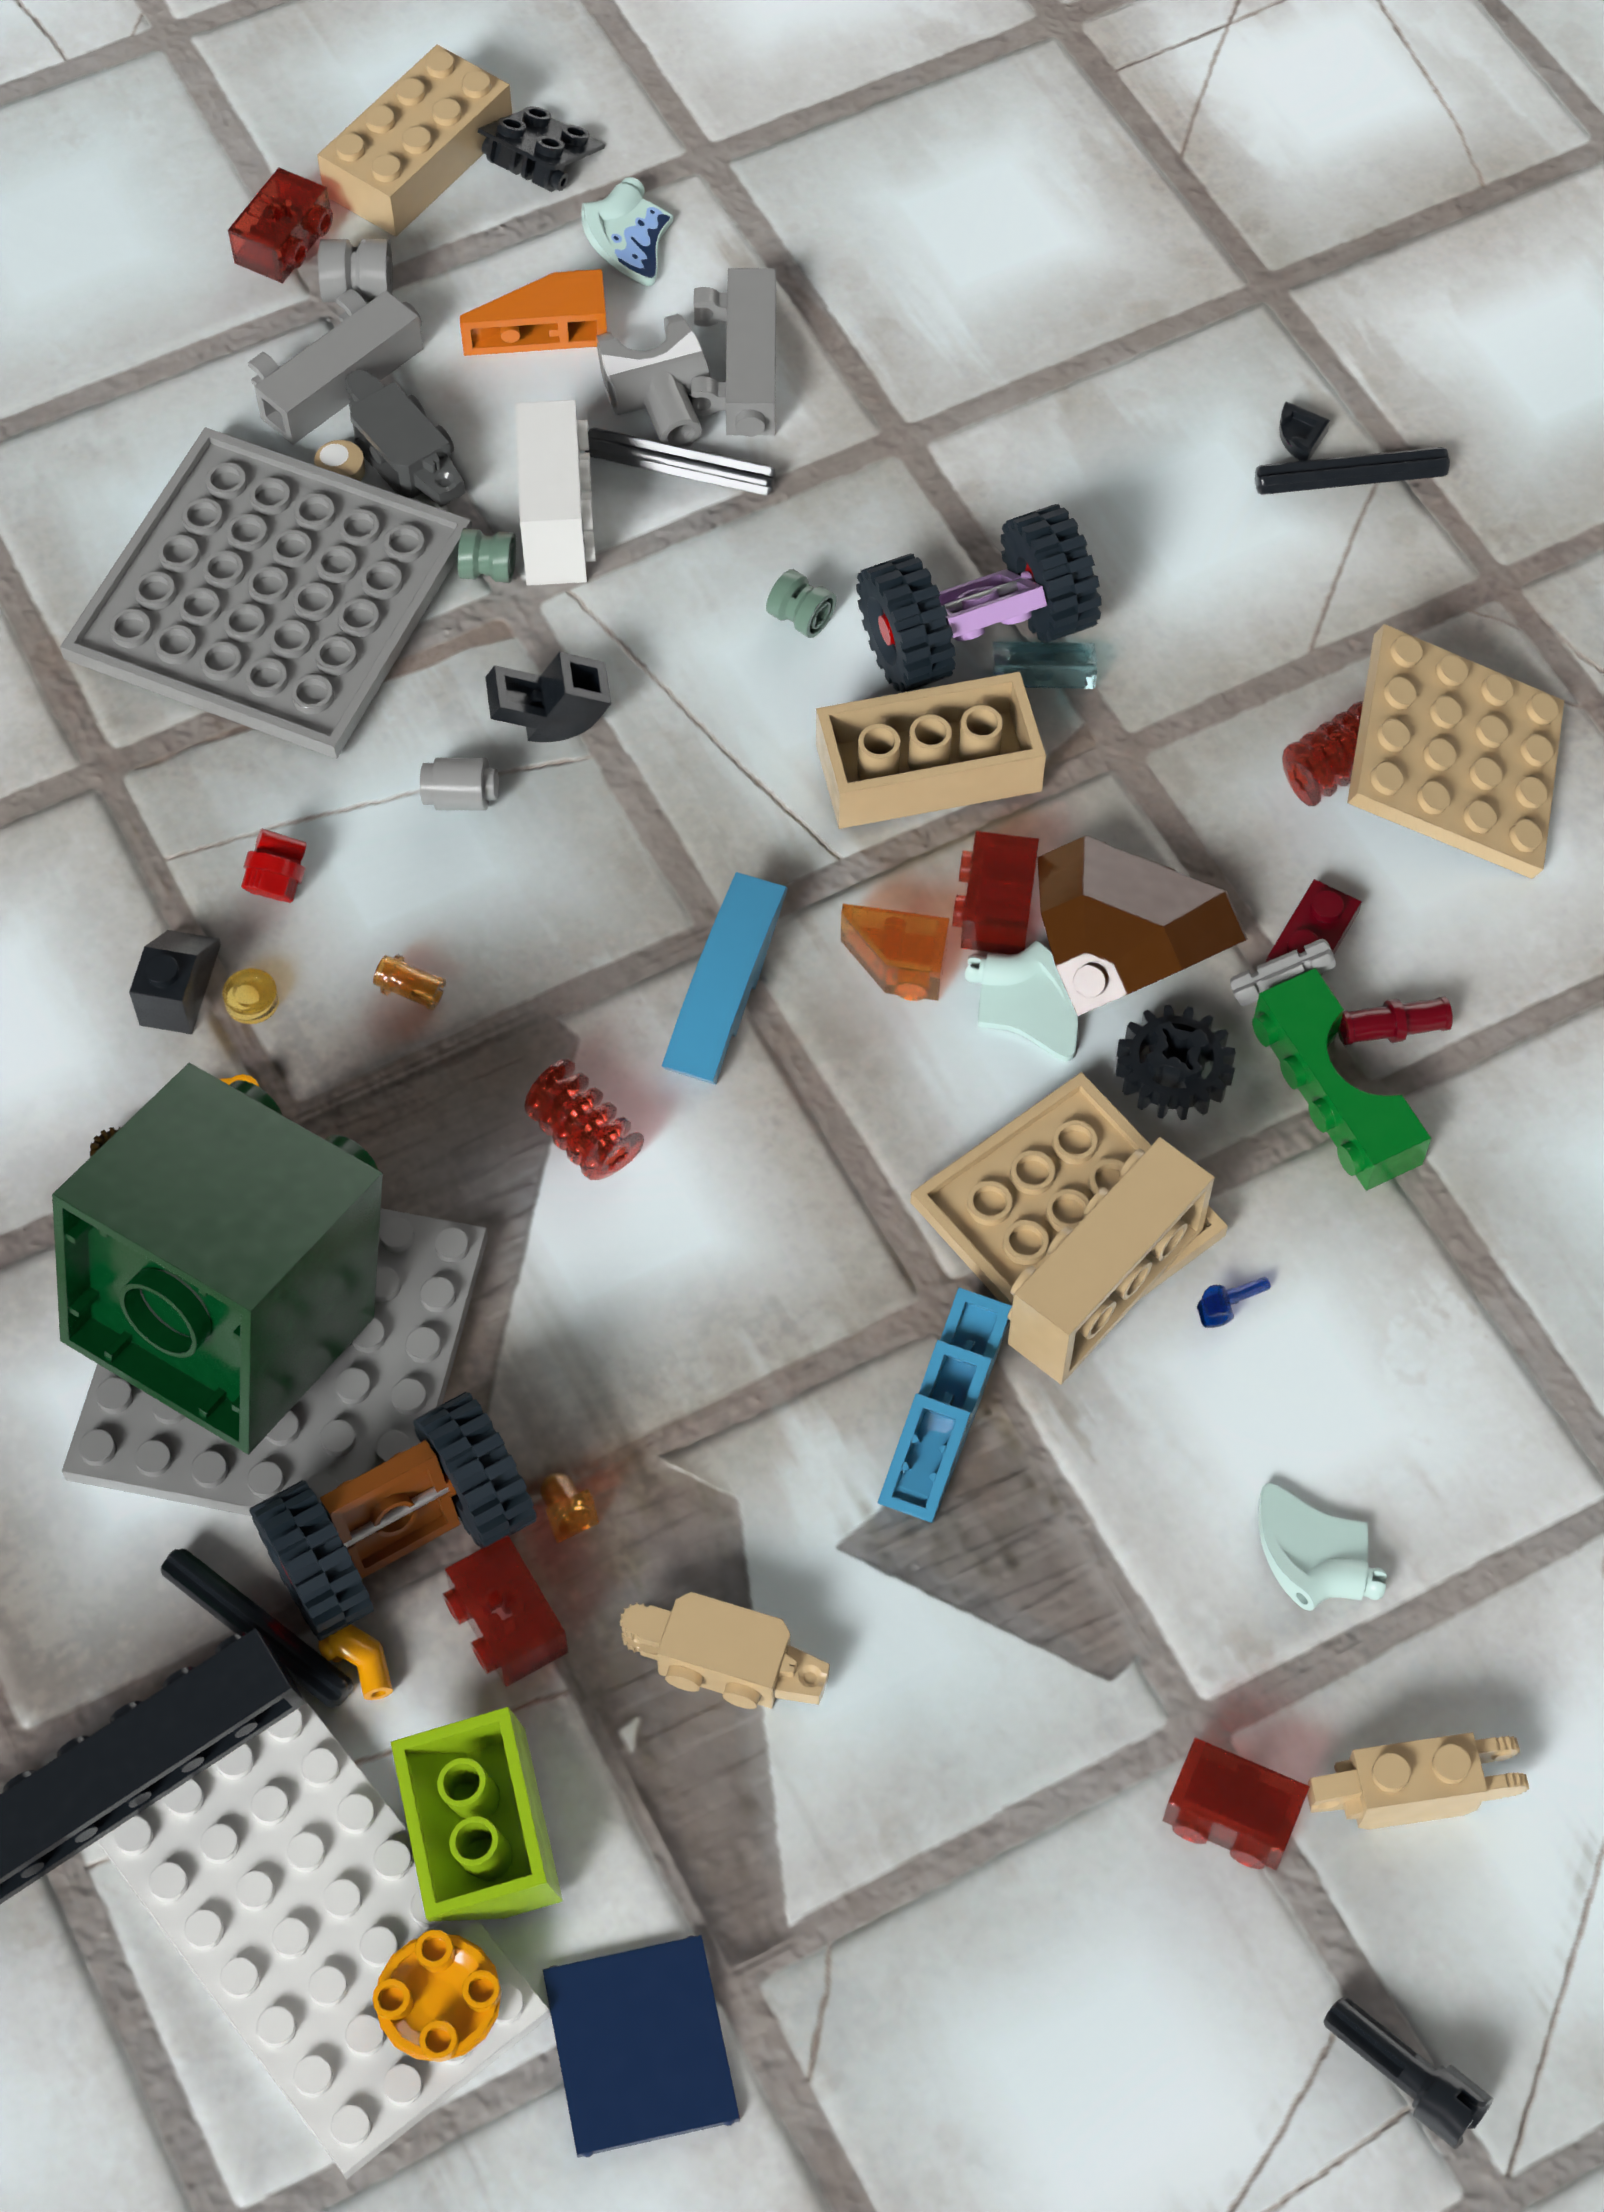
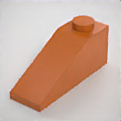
(547, 314)

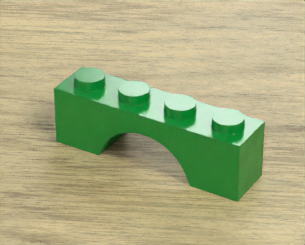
(1372, 1133)

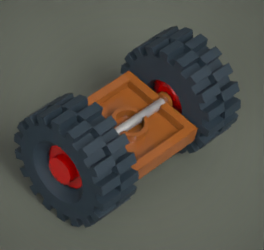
(393, 1511)

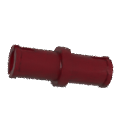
(1395, 1020)

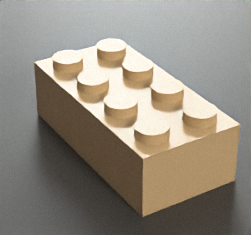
(413, 140)
(929, 749)
(1108, 1259)

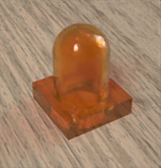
(567, 1508)

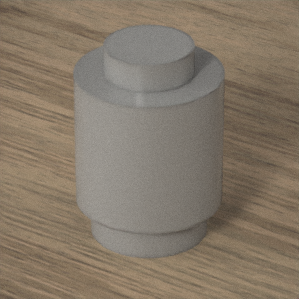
(458, 784)

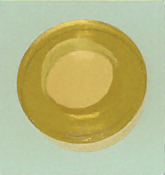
(250, 996)

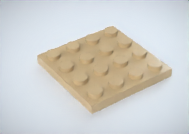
(1457, 752)
(1032, 1181)

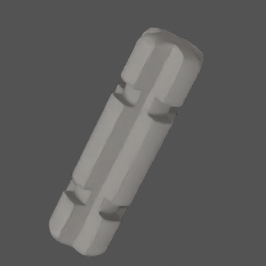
(1278, 970)

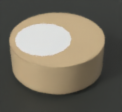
(342, 458)

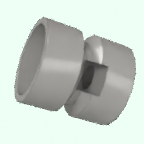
(360, 268)

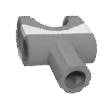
(656, 380)

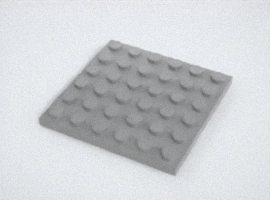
(268, 592)
(340, 1427)

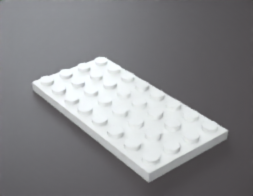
(286, 1903)

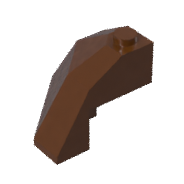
(1126, 920)

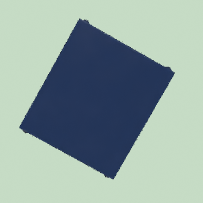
(640, 2046)

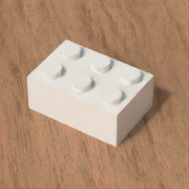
(551, 493)

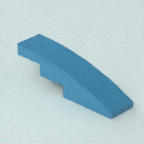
(724, 978)
(945, 1405)

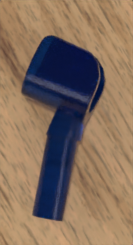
(1216, 1301)

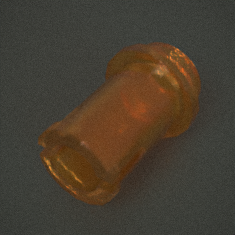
(408, 982)

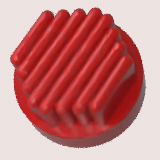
(274, 866)

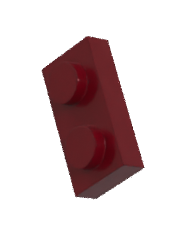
(1320, 915)

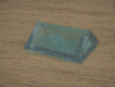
(1047, 663)

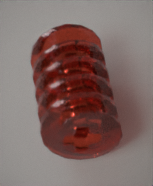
(1323, 757)
(580, 1122)

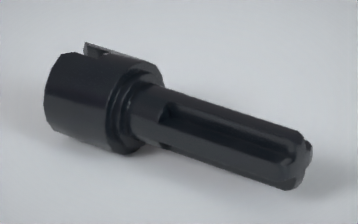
(1442, 2096)

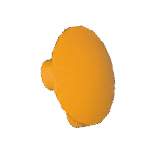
(437, 1997)

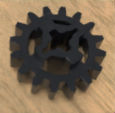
(1175, 1062)

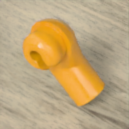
(364, 1653)

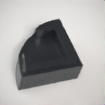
(1301, 431)

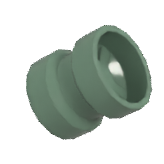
(486, 555)
(801, 603)

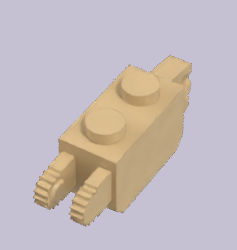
(724, 1651)
(1417, 1780)

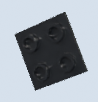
(537, 146)

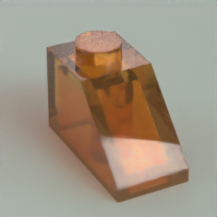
(898, 949)

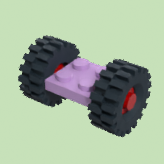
(1045, 583)

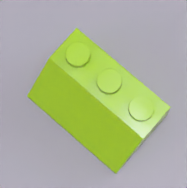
(476, 1819)

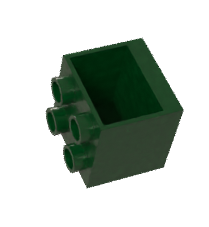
(218, 1254)

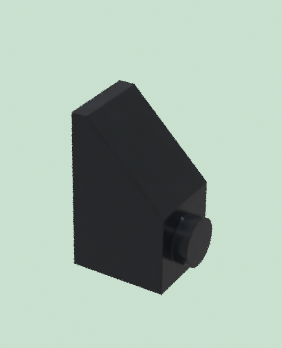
(173, 980)

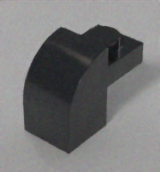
(551, 706)

